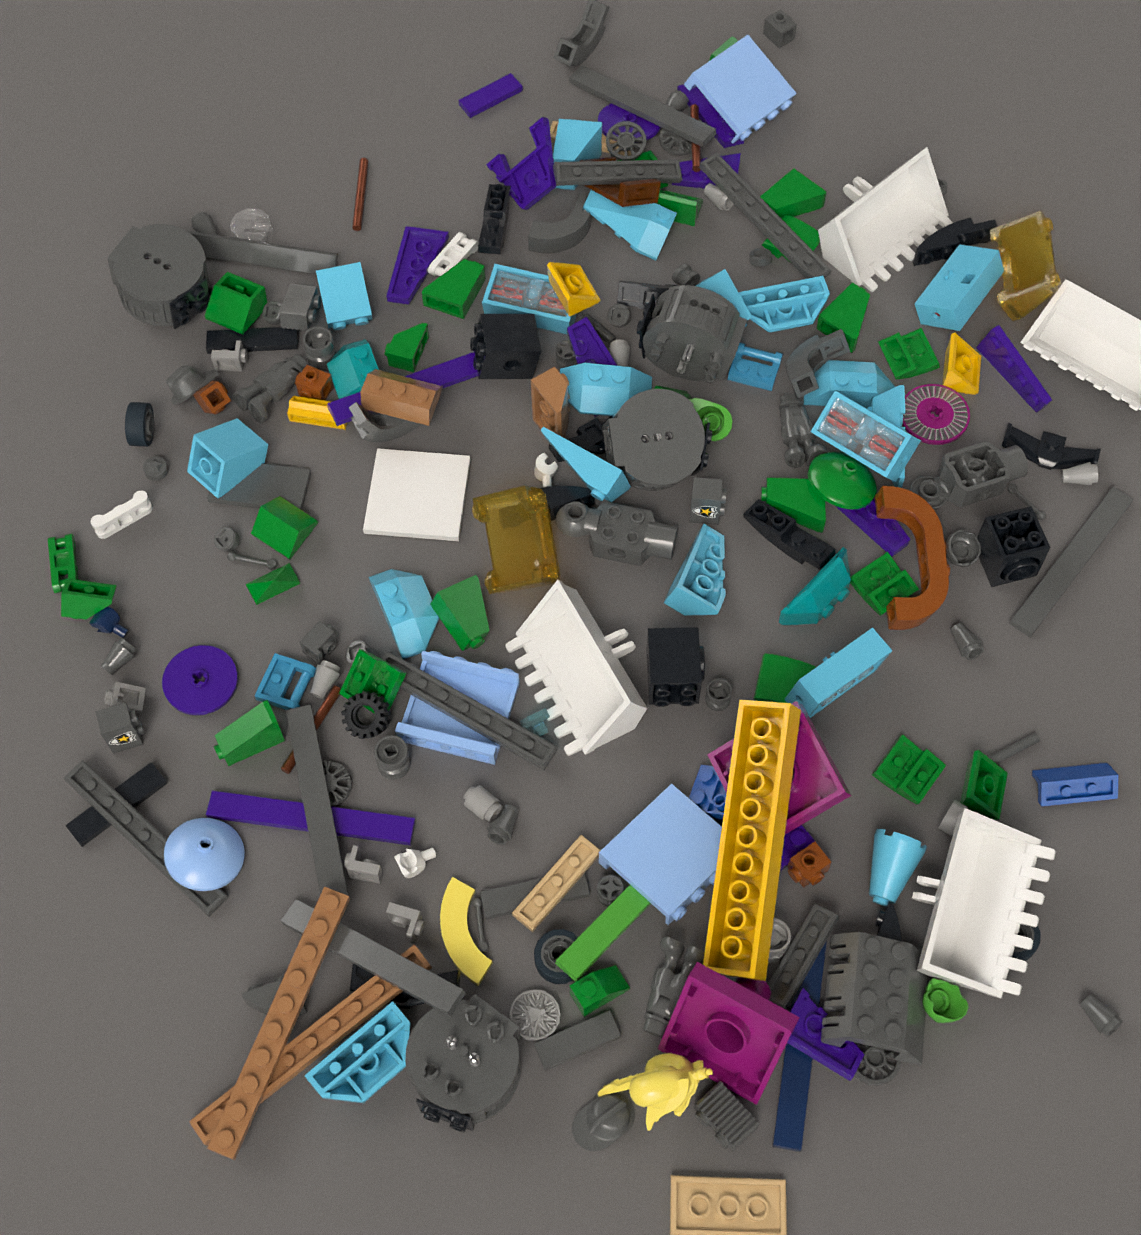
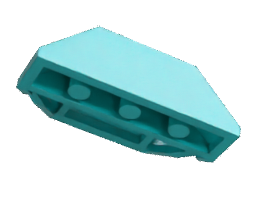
(350, 367)
(820, 594)

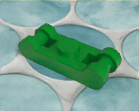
(62, 560)

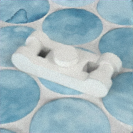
(453, 254)
(122, 515)

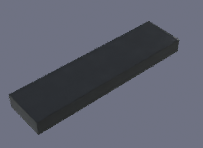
(253, 339)
(133, 790)

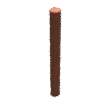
(696, 154)
(360, 194)
(319, 717)

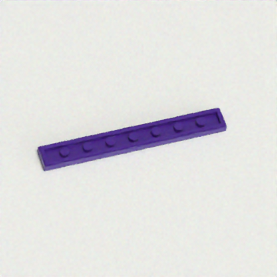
(443, 374)
(292, 816)

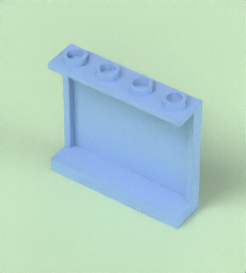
(743, 87)
(437, 731)
(667, 853)

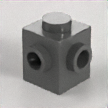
(779, 28)

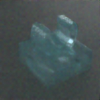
(536, 722)

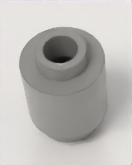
(482, 803)

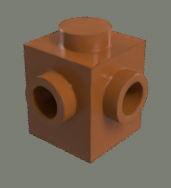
(314, 383)
(212, 397)
(809, 865)

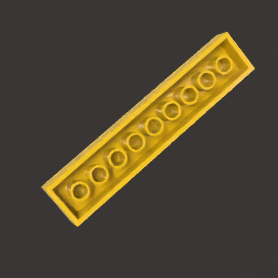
(752, 839)

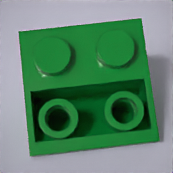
(236, 302)

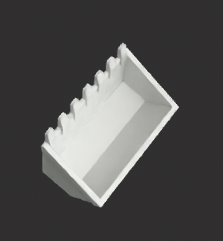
(884, 221)
(1091, 341)
(578, 670)
(982, 905)

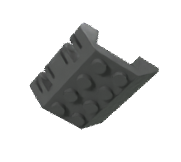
(877, 995)

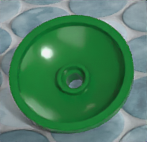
(842, 480)

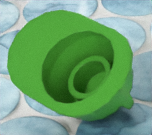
(717, 415)

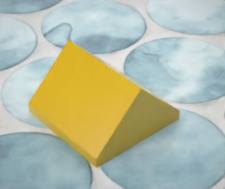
(572, 287)
(961, 366)

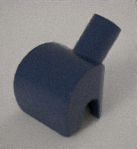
(107, 622)

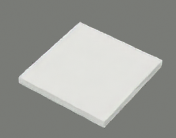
(417, 494)

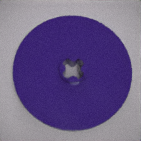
(613, 114)
(206, 696)

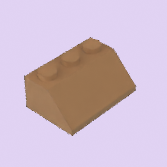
(400, 396)
(551, 401)

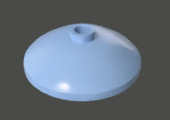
(204, 867)

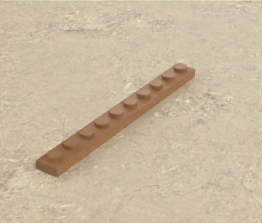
(278, 1024)
(315, 1040)

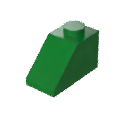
(407, 347)
(85, 598)
(598, 989)

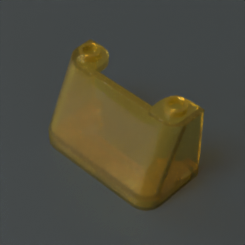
(1027, 264)
(518, 539)

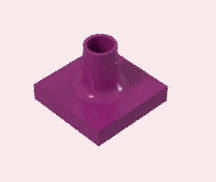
(816, 778)
(729, 1029)

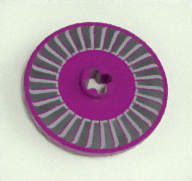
(946, 403)

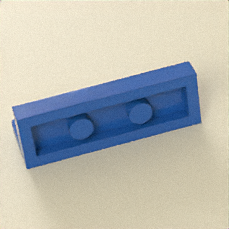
(1076, 784)

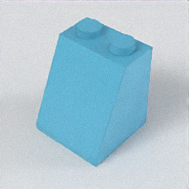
(576, 142)
(723, 285)
(344, 296)
(225, 456)

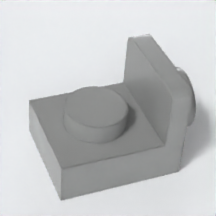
(230, 360)
(126, 693)
(362, 870)
(405, 916)

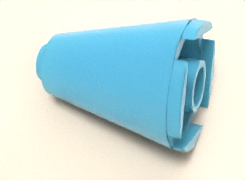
(892, 865)

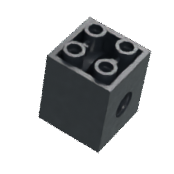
(505, 346)
(1012, 546)
(674, 666)

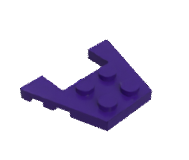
(534, 174)

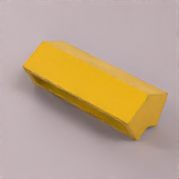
(311, 412)

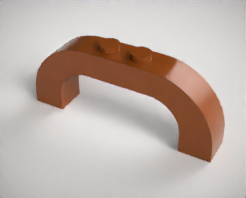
(931, 550)

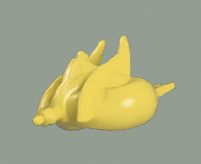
(663, 1086)

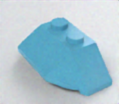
(787, 303)
(851, 378)
(603, 388)
(406, 609)
(364, 1059)

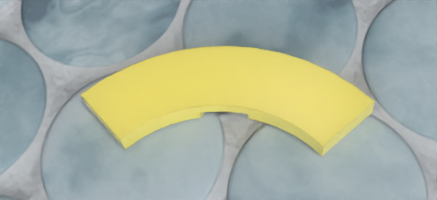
(456, 934)

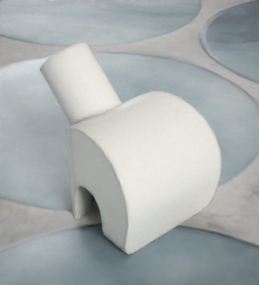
(543, 471)
(413, 861)

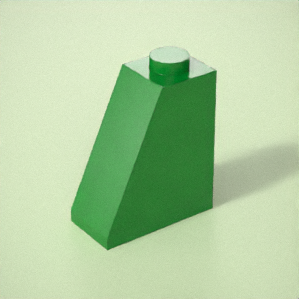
(794, 195)
(455, 289)
(846, 313)
(797, 500)
(463, 612)
(249, 735)

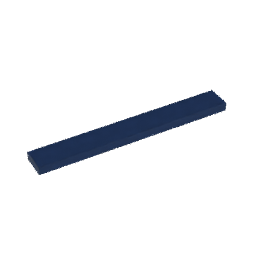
(796, 1075)

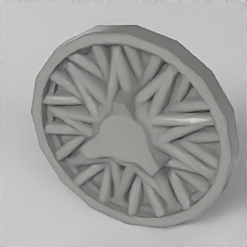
(535, 1014)

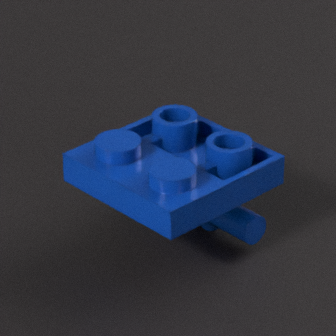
(709, 792)

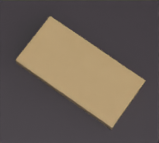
(727, 1206)

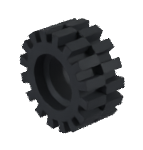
(353, 722)

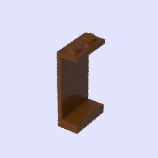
(630, 192)

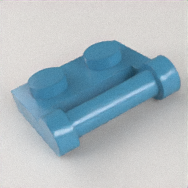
(752, 372)
(278, 678)

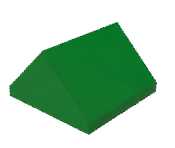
(685, 206)
(282, 526)
(984, 786)

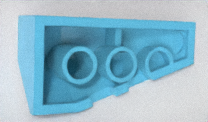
(640, 225)
(891, 407)
(598, 475)
(700, 578)

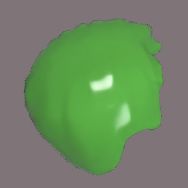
(944, 1001)

